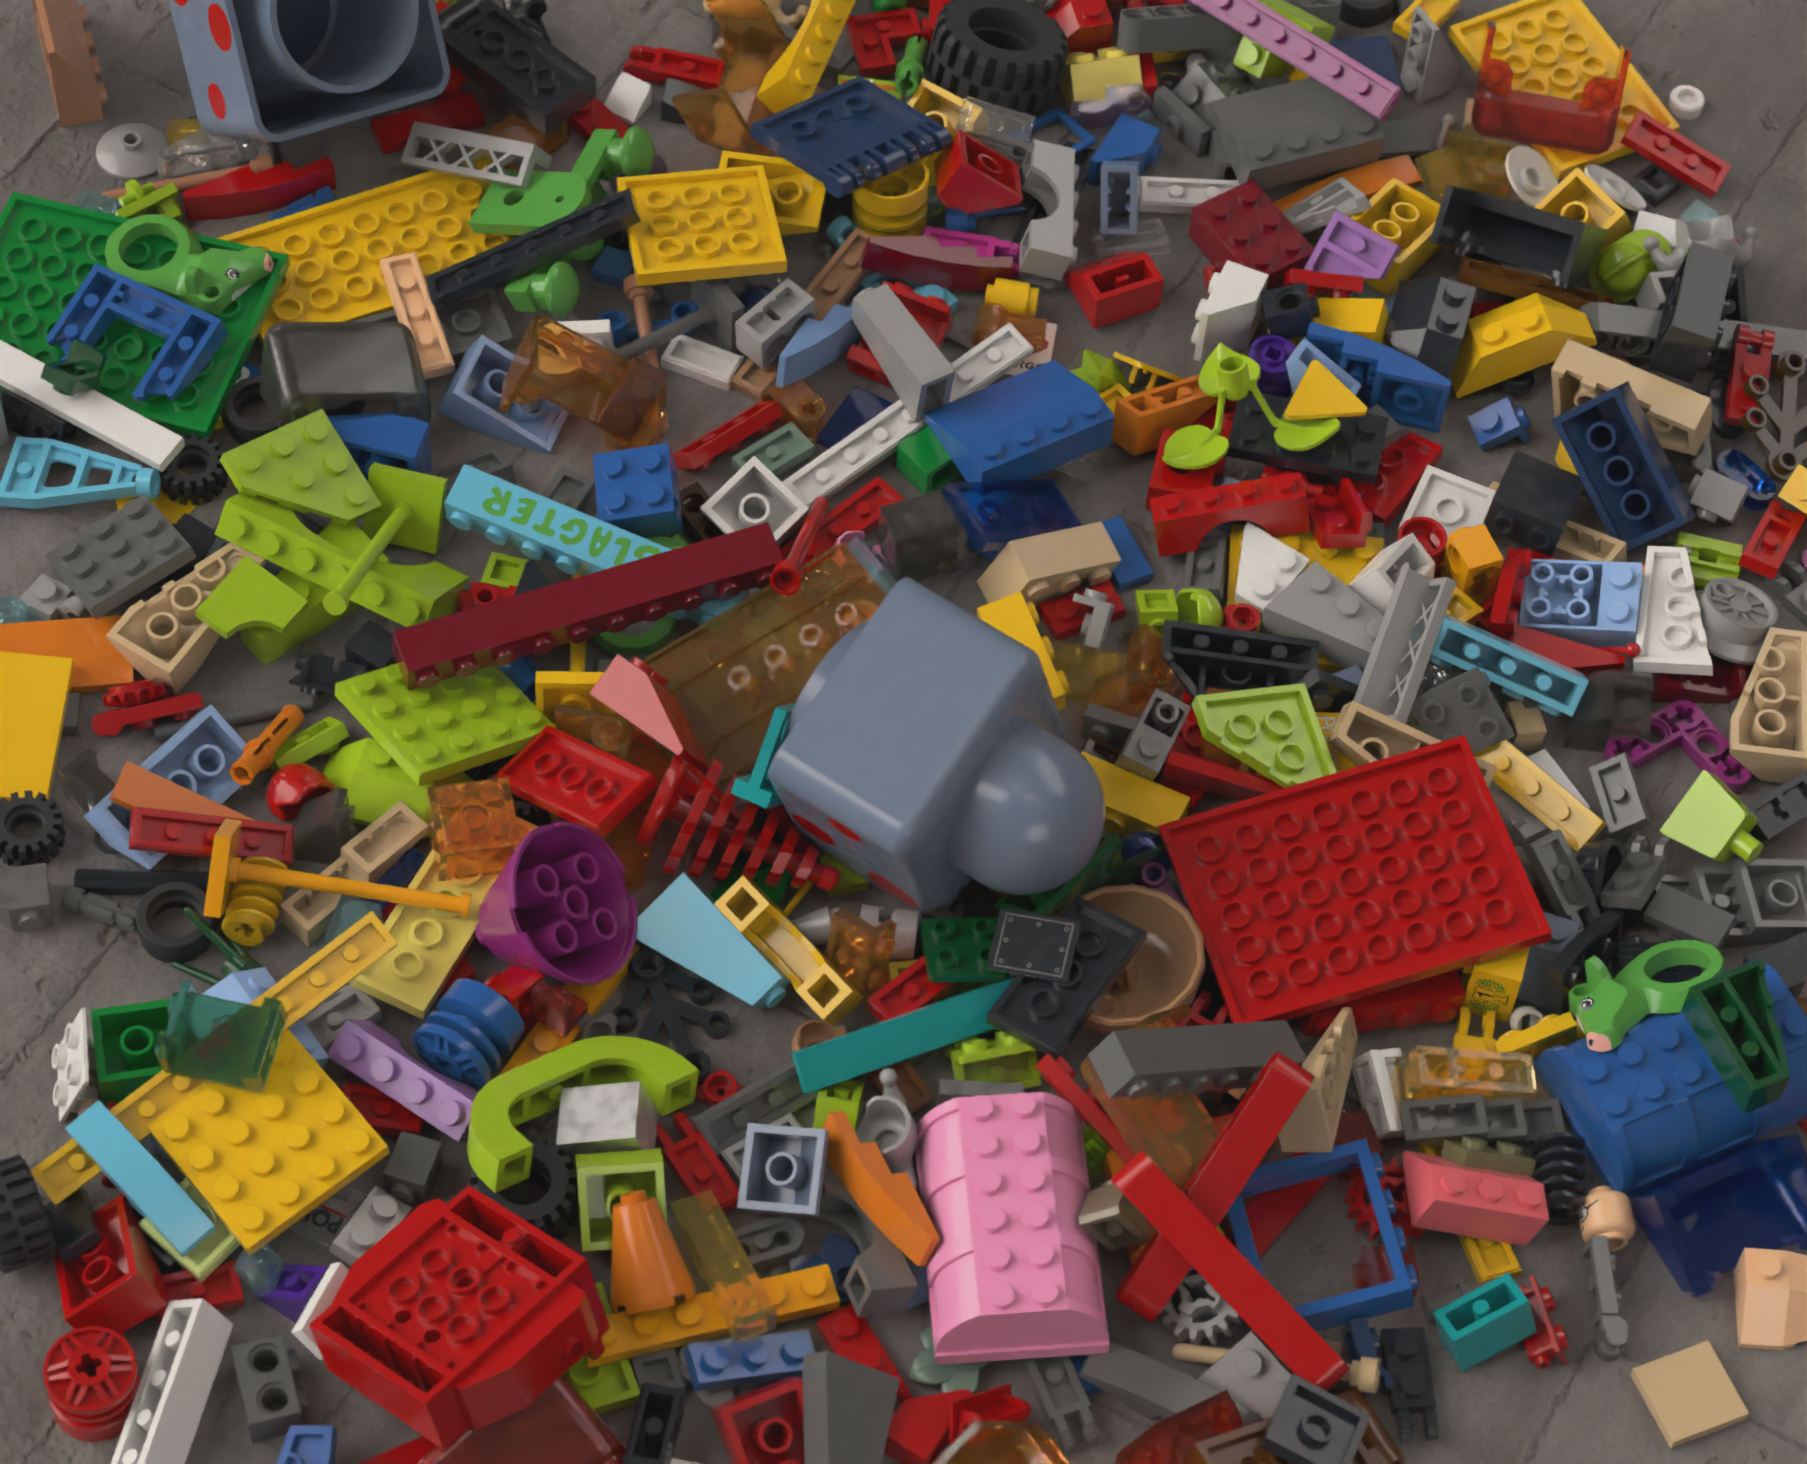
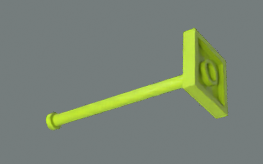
(407, 518)

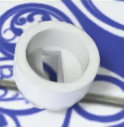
(1531, 1014)

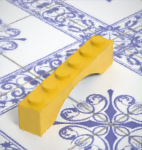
(804, 61)

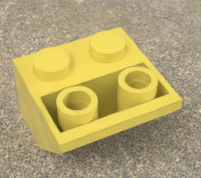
(1088, 75)

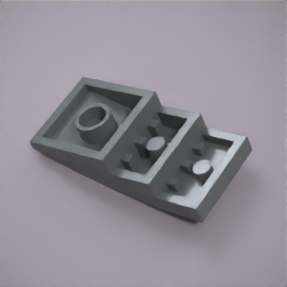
(1763, 895)

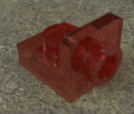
(556, 1007)

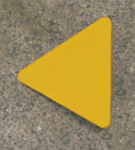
(1138, 365)
(1322, 397)

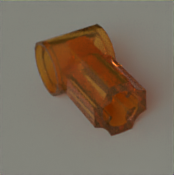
(993, 316)

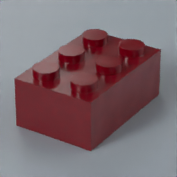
(1250, 232)

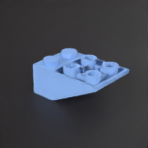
(1584, 600)

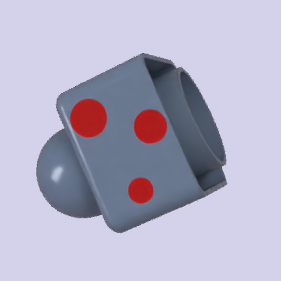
(306, 63)
(937, 759)

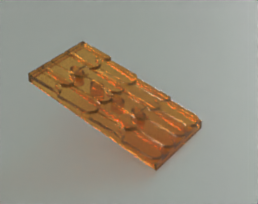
(763, 655)

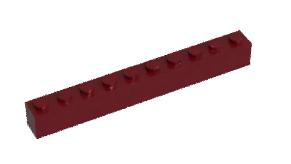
(585, 606)

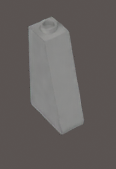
(903, 351)

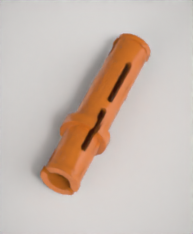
(260, 751)

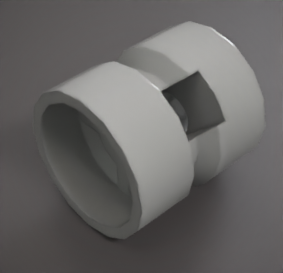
(905, 929)

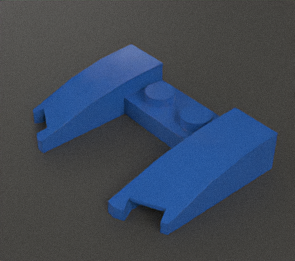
(189, 332)

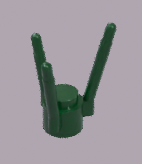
(237, 956)

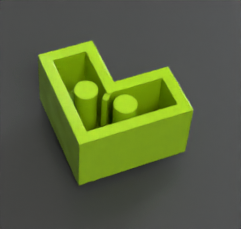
(1267, 65)

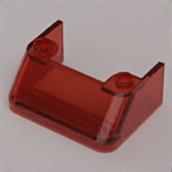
(1544, 119)

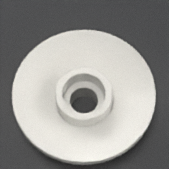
(1529, 174)
(1616, 188)

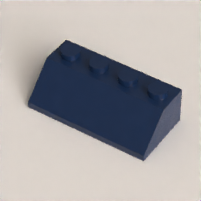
(1623, 467)

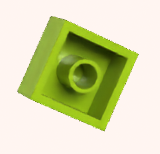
(603, 1180)

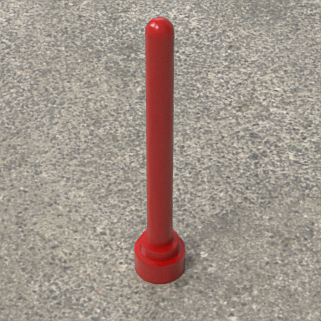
(788, 574)

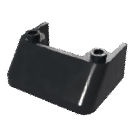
(1517, 234)

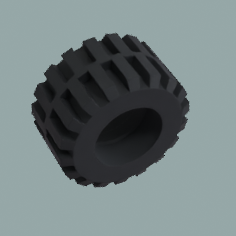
(554, 1175)
(24, 1224)

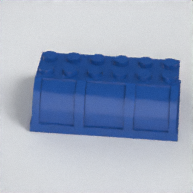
(1660, 1100)

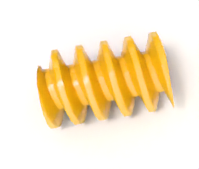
(253, 907)

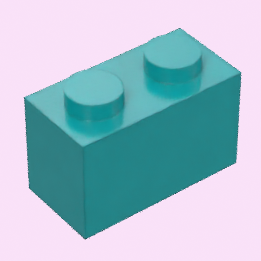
(1484, 1322)

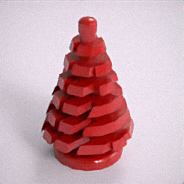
(716, 826)

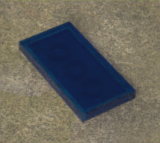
(1008, 510)

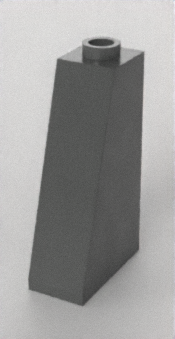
(845, 1410)

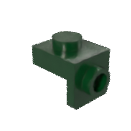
(78, 371)

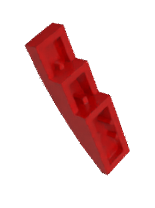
(250, 193)

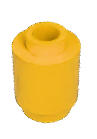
(1014, 295)

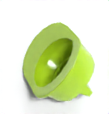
(1625, 266)

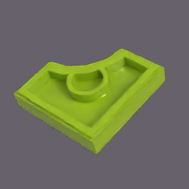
(250, 599)

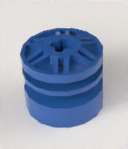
(469, 1033)

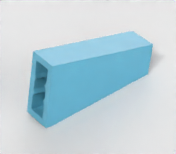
(700, 938)

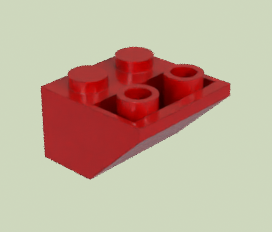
(1116, 287)

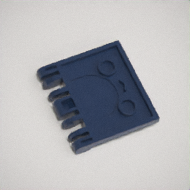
(851, 135)

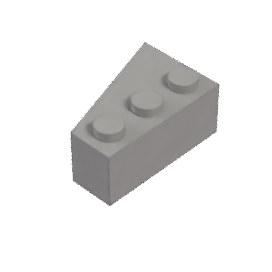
(1326, 611)

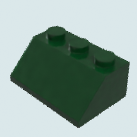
(1093, 876)

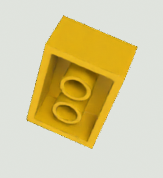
(1406, 220)

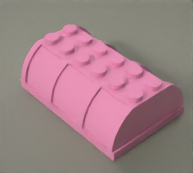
(1010, 1258)

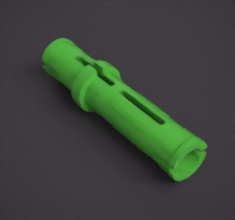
(911, 66)

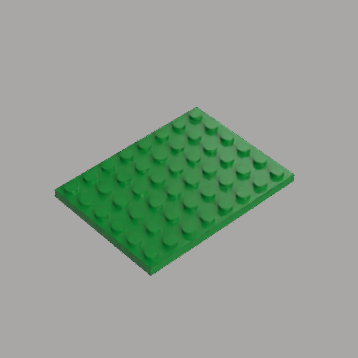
(45, 259)

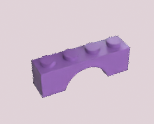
(386, 1066)

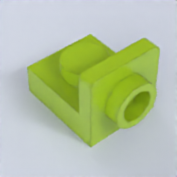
(1155, 606)

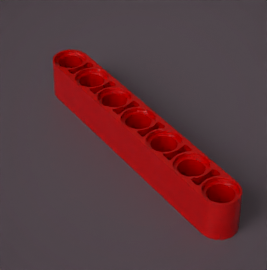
(1218, 1179)
(1229, 1272)

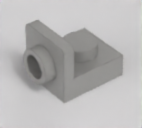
(1095, 625)

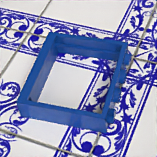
(1360, 1303)

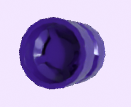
(1271, 355)

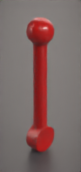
(1631, 649)

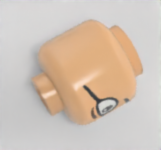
(1608, 1215)

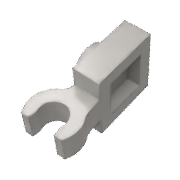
(52, 599)

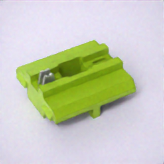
(1721, 554)

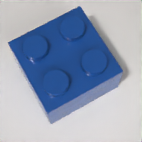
(639, 490)

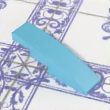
(140, 1178)

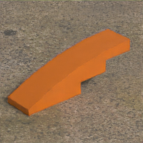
(1366, 178)
(882, 1196)

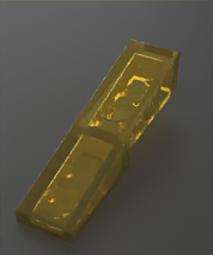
(725, 1266)

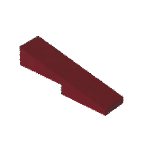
(1720, 688)

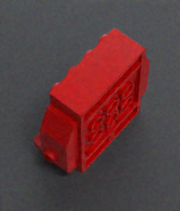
(492, 1294)

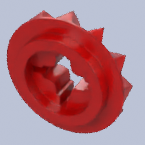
(134, 693)

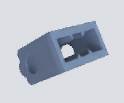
(1120, 195)

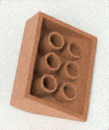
(69, 62)

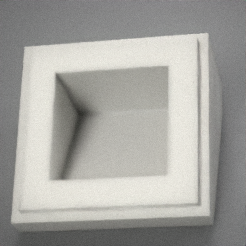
(629, 98)

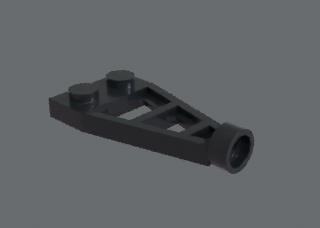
(1596, 940)

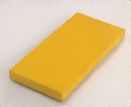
(31, 720)

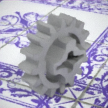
(1198, 1317)

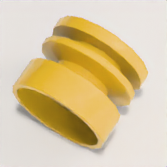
(893, 203)

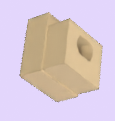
(1527, 724)

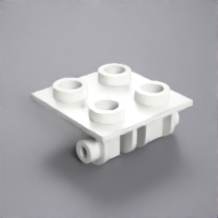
(76, 1069)

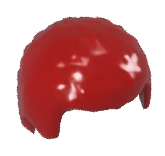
(293, 787)

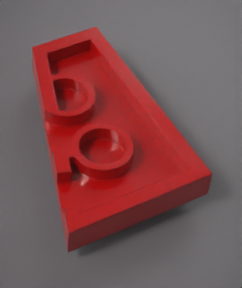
(1397, 476)

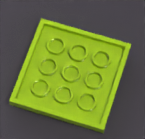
(443, 726)

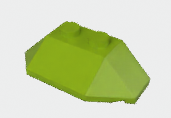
(377, 781)

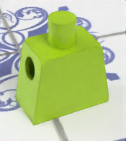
(1714, 821)

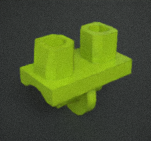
(145, 200)

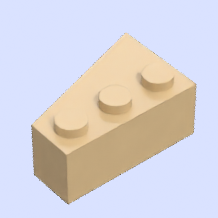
(1051, 564)

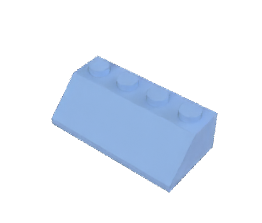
(193, 758)

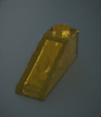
(1455, 1072)

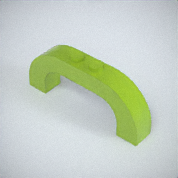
(504, 1155)

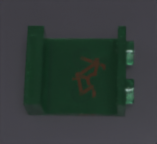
(220, 1039)

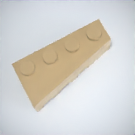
(1674, 412)
(1372, 736)

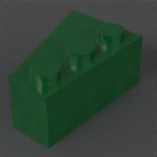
(1740, 1034)

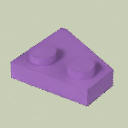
(1352, 250)

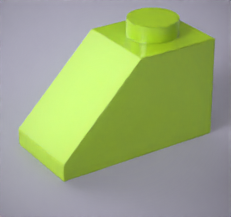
(841, 1096)

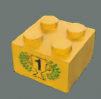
(1494, 984)

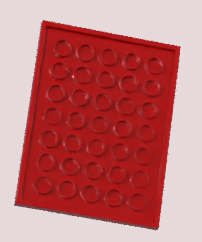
(1353, 883)

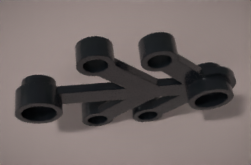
(670, 1010)

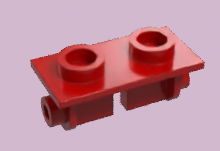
(1550, 1338)
(988, 1405)

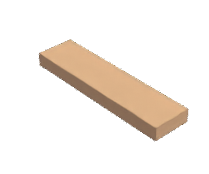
(415, 310)

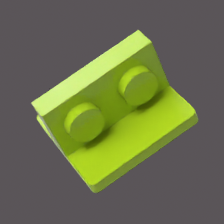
(994, 1060)

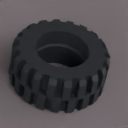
(998, 53)

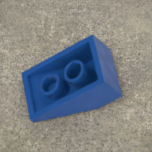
(387, 441)

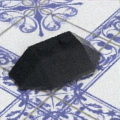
(1430, 321)
(1234, 658)

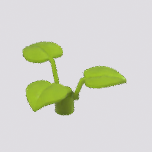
(1232, 377)

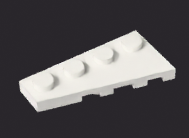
(1670, 617)

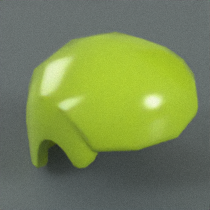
(1199, 607)

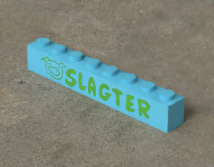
(553, 532)

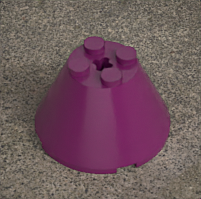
(561, 907)

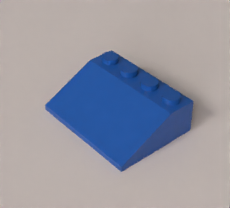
(1023, 425)

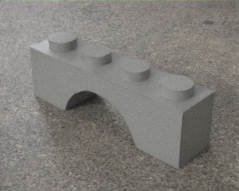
(1048, 242)

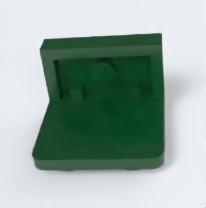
(958, 949)

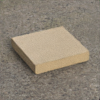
(1689, 1394)

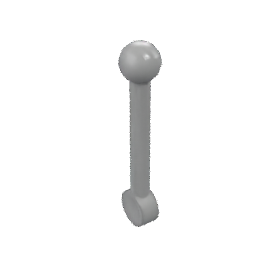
(1447, 121)

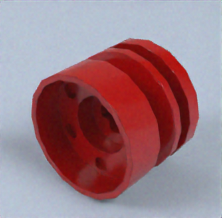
(98, 1405)

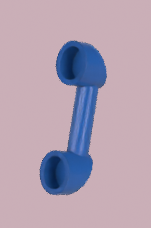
(622, 331)

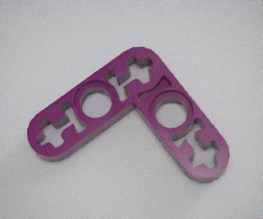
(1687, 738)

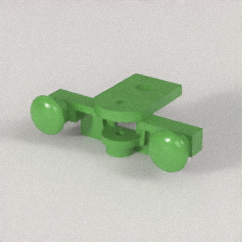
(551, 197)

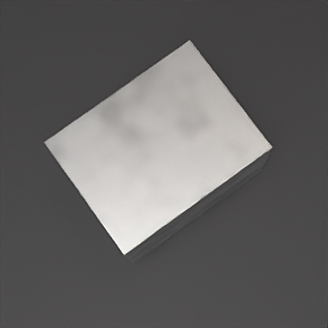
(606, 1119)

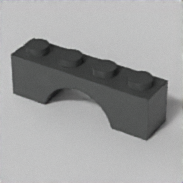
(880, 1275)

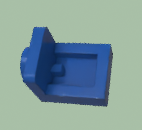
(1499, 424)

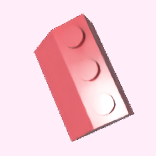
(1473, 1200)

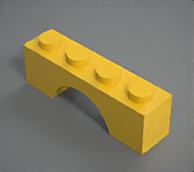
(789, 949)

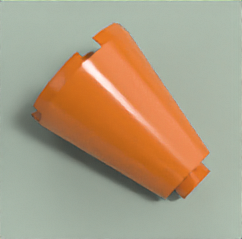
(645, 1258)

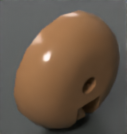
(1163, 970)

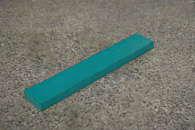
(896, 1038)

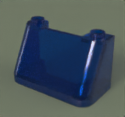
(1726, 1205)

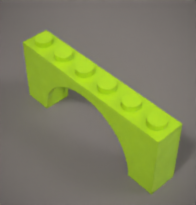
(395, 591)

